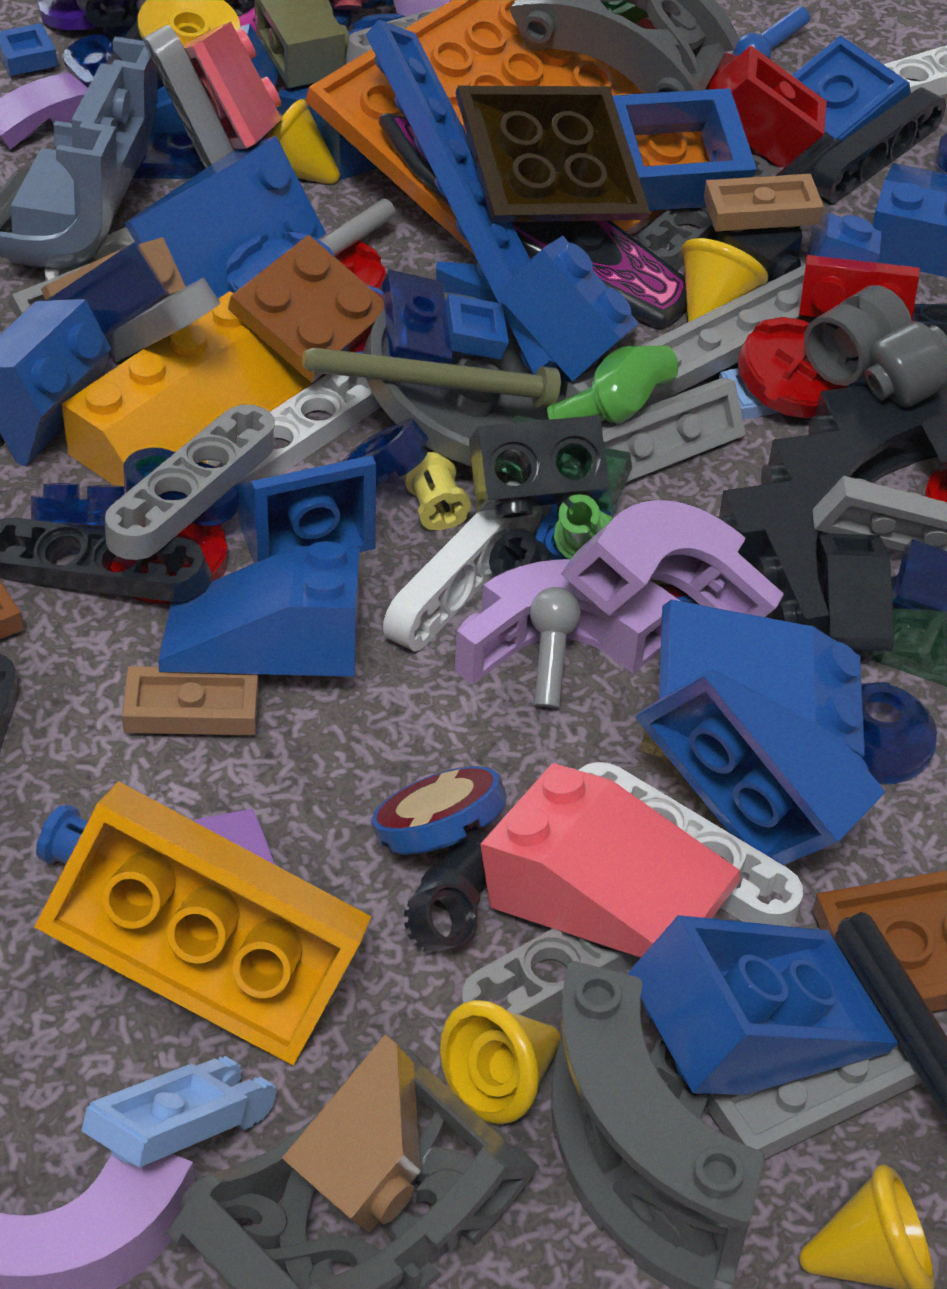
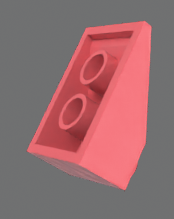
(233, 85)
(599, 863)

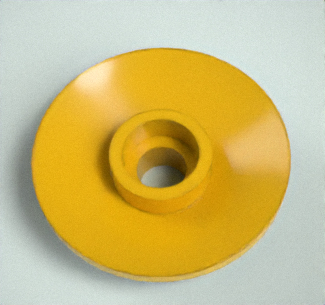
(186, 17)

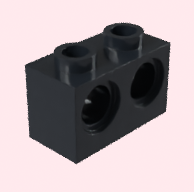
(534, 449)

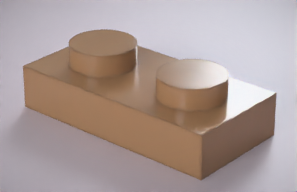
(763, 202)
(189, 702)

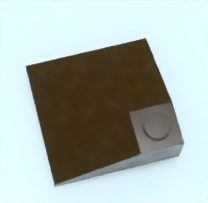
(551, 153)

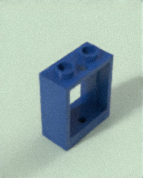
(686, 111)

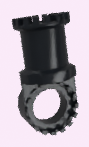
(452, 887)

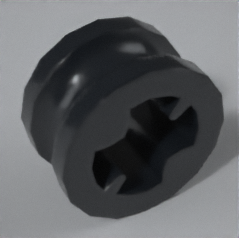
(513, 547)

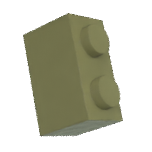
(301, 38)

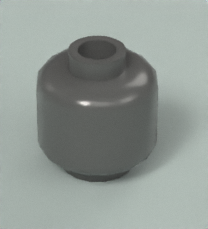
(908, 364)

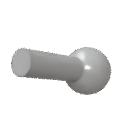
(554, 614)

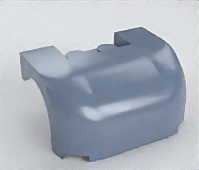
(77, 189)

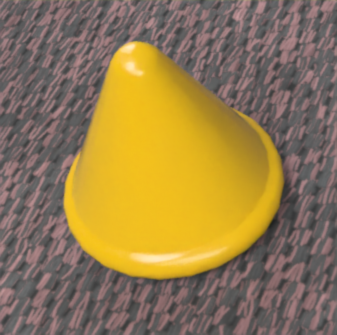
(305, 145)
(717, 274)
(509, 1046)
(873, 1239)

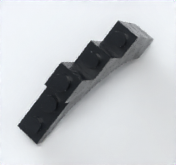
(847, 437)

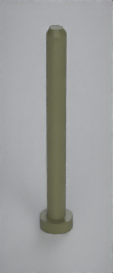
(542, 386)

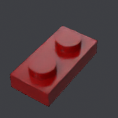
(833, 280)

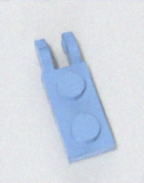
(177, 1110)

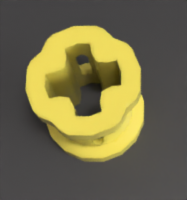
(443, 488)

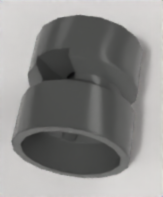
(842, 337)

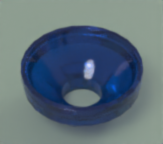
(897, 748)

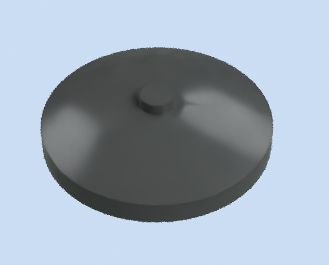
(448, 413)

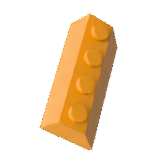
(175, 391)
(203, 922)

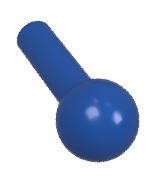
(775, 34)

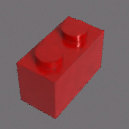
(773, 106)

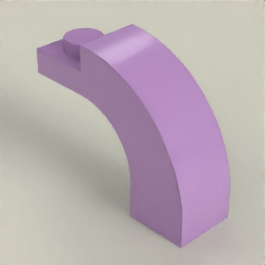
(673, 546)
(505, 625)
(101, 1234)

